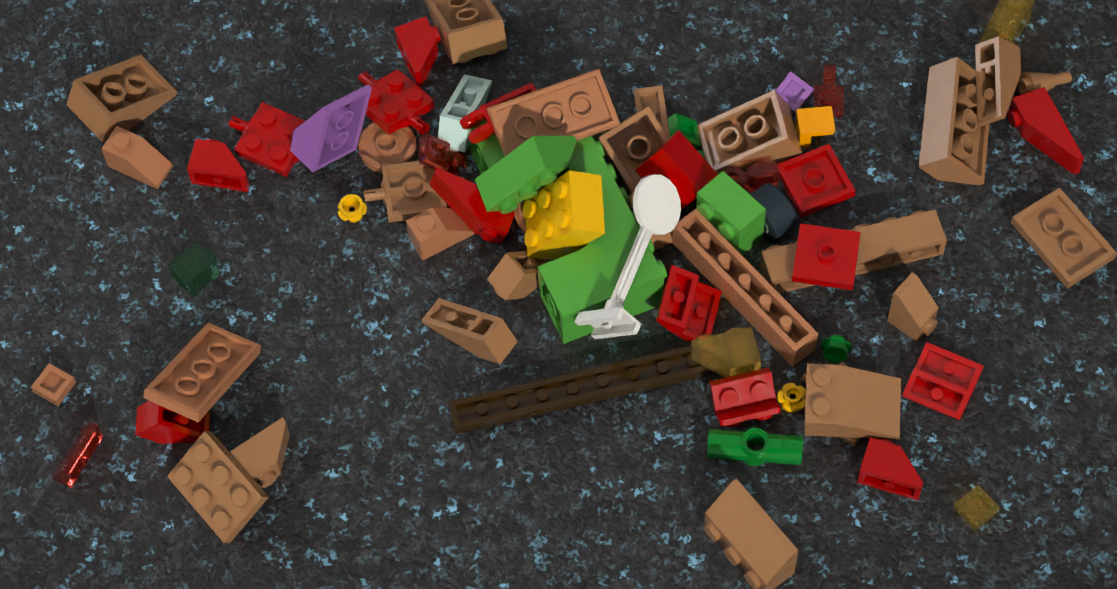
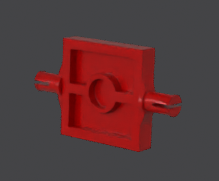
(397, 102)
(267, 138)

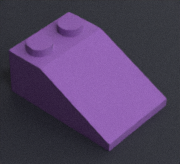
(331, 130)

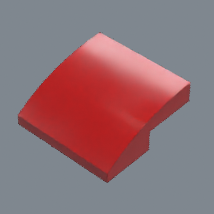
(687, 305)
(943, 381)

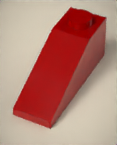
(1044, 128)
(468, 204)

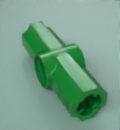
(775, 447)

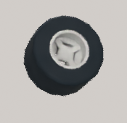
(780, 214)

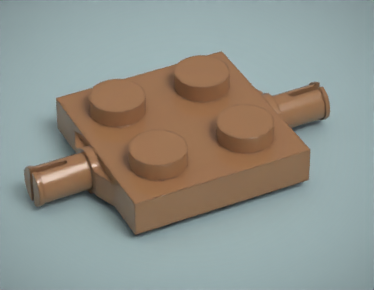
(406, 191)

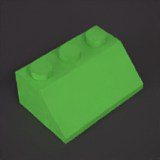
(524, 171)

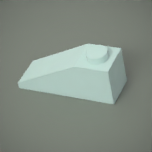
(466, 98)

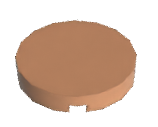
(380, 149)

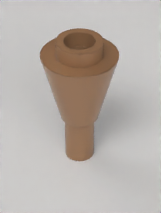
(1033, 80)

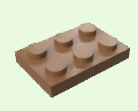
(1063, 238)
(217, 486)

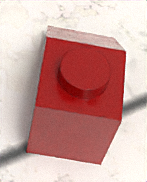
(418, 47)
(216, 166)
(166, 426)
(889, 469)

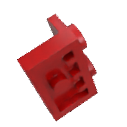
(744, 398)

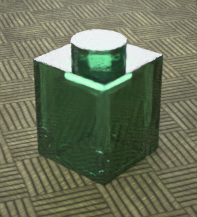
(194, 269)

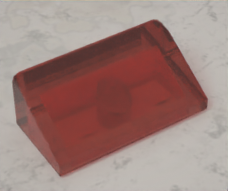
(78, 455)

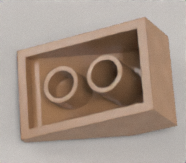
(468, 28)
(119, 96)
(750, 134)
(632, 144)
(851, 403)

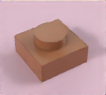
(53, 384)

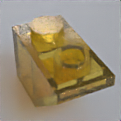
(727, 352)

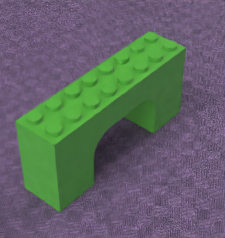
(590, 275)

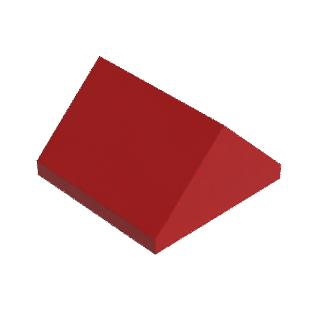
(680, 164)

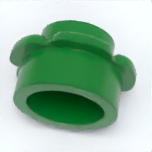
(835, 348)

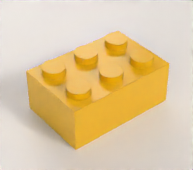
(564, 215)

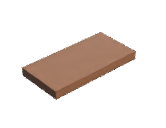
(568, 108)
(202, 372)

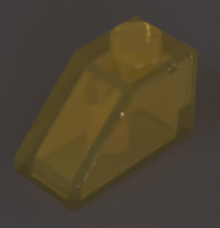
(1008, 20)

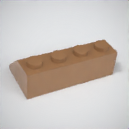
(951, 139)

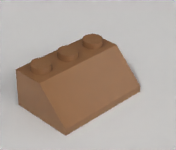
(750, 538)

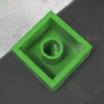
(732, 212)

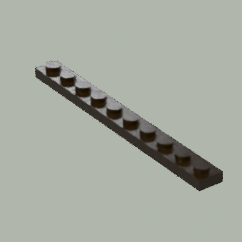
(575, 389)

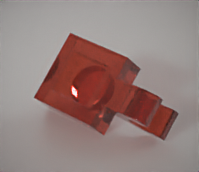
(828, 93)
(437, 153)
(756, 175)

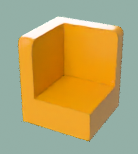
(813, 122)

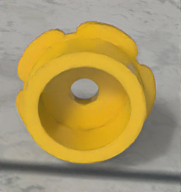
(348, 202)
(788, 404)

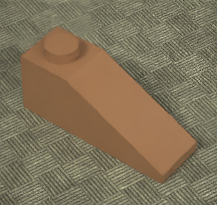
(996, 78)
(471, 329)

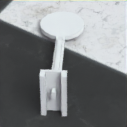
(657, 212)

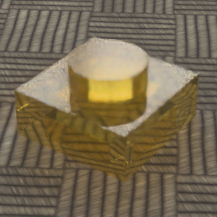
(976, 508)

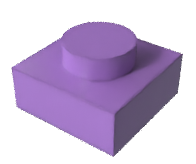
(794, 91)

